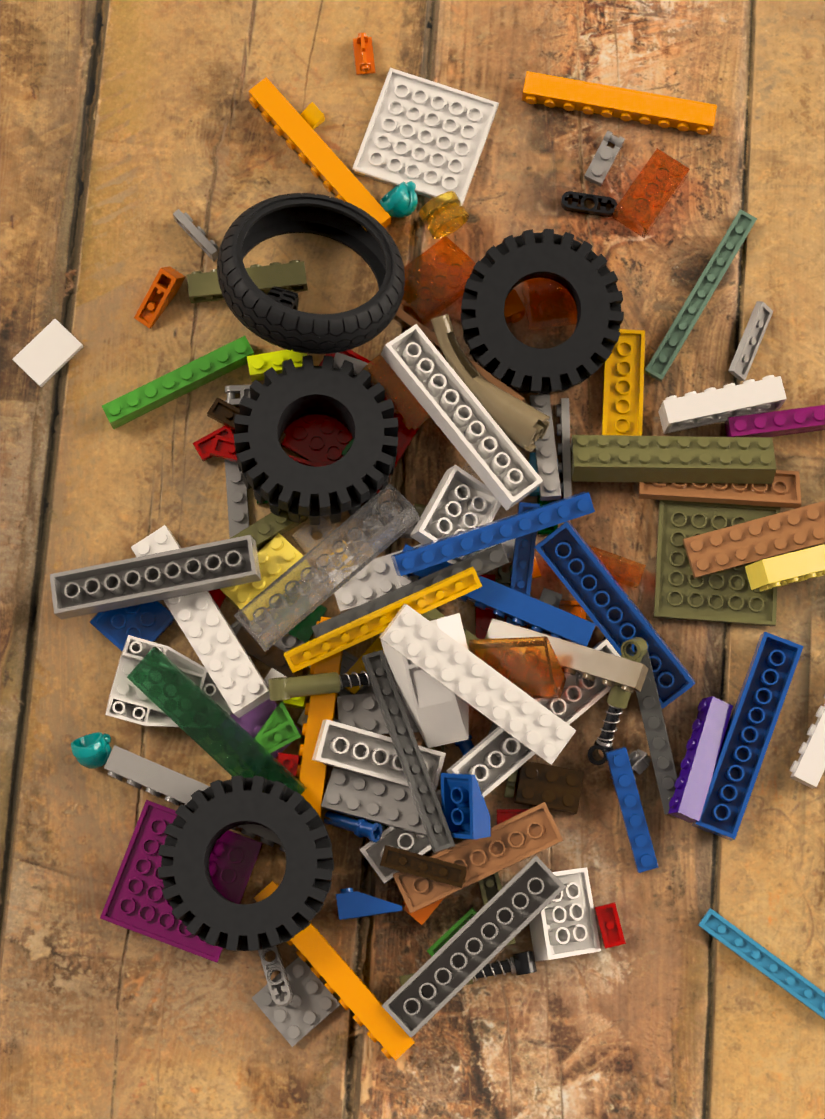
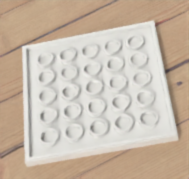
(425, 136)

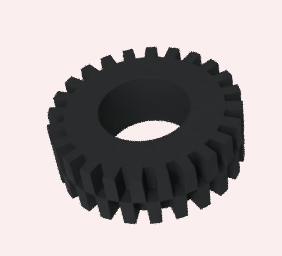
(555, 259)
(306, 392)
(189, 850)

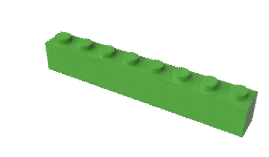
(178, 382)

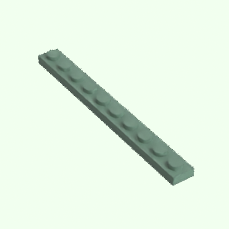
(700, 295)

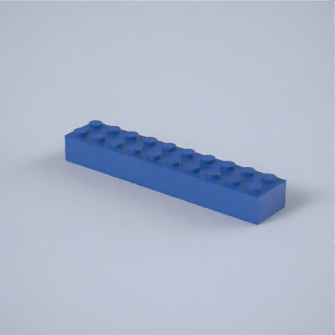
(611, 607)
(749, 734)

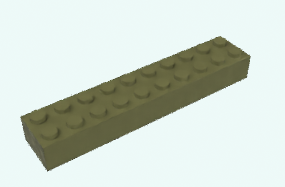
(672, 459)

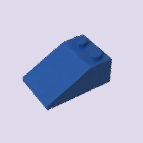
(464, 806)
(356, 904)

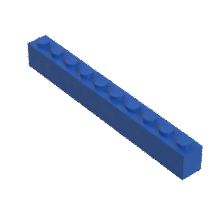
(492, 533)
(521, 608)

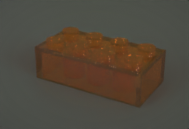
(650, 193)

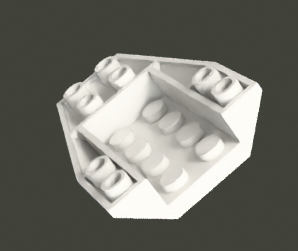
(132, 705)
(434, 708)

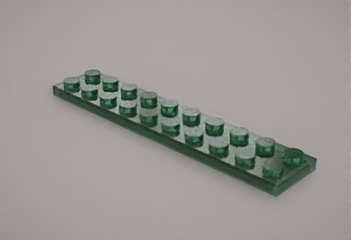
(207, 721)

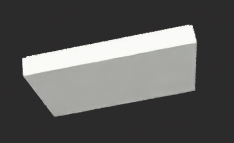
(47, 352)

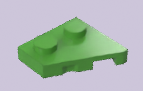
(277, 730)

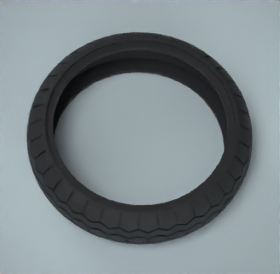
(323, 217)

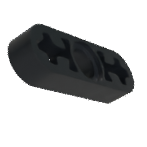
(582, 209)

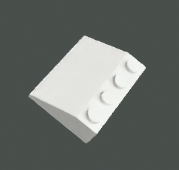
(456, 507)
(568, 921)

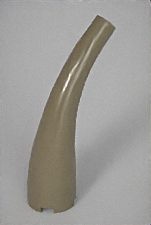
(516, 418)

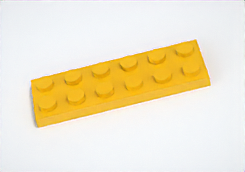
(624, 385)

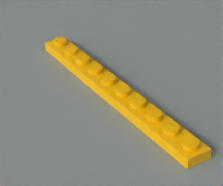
(377, 621)

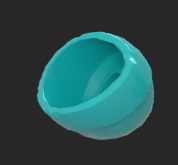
(400, 200)
(92, 749)

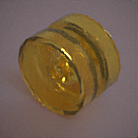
(443, 215)

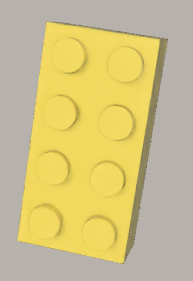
(273, 560)
(787, 568)

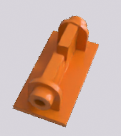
(363, 54)

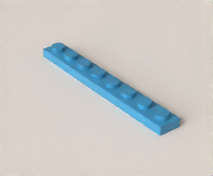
(764, 961)

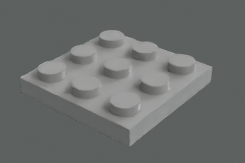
(309, 1004)

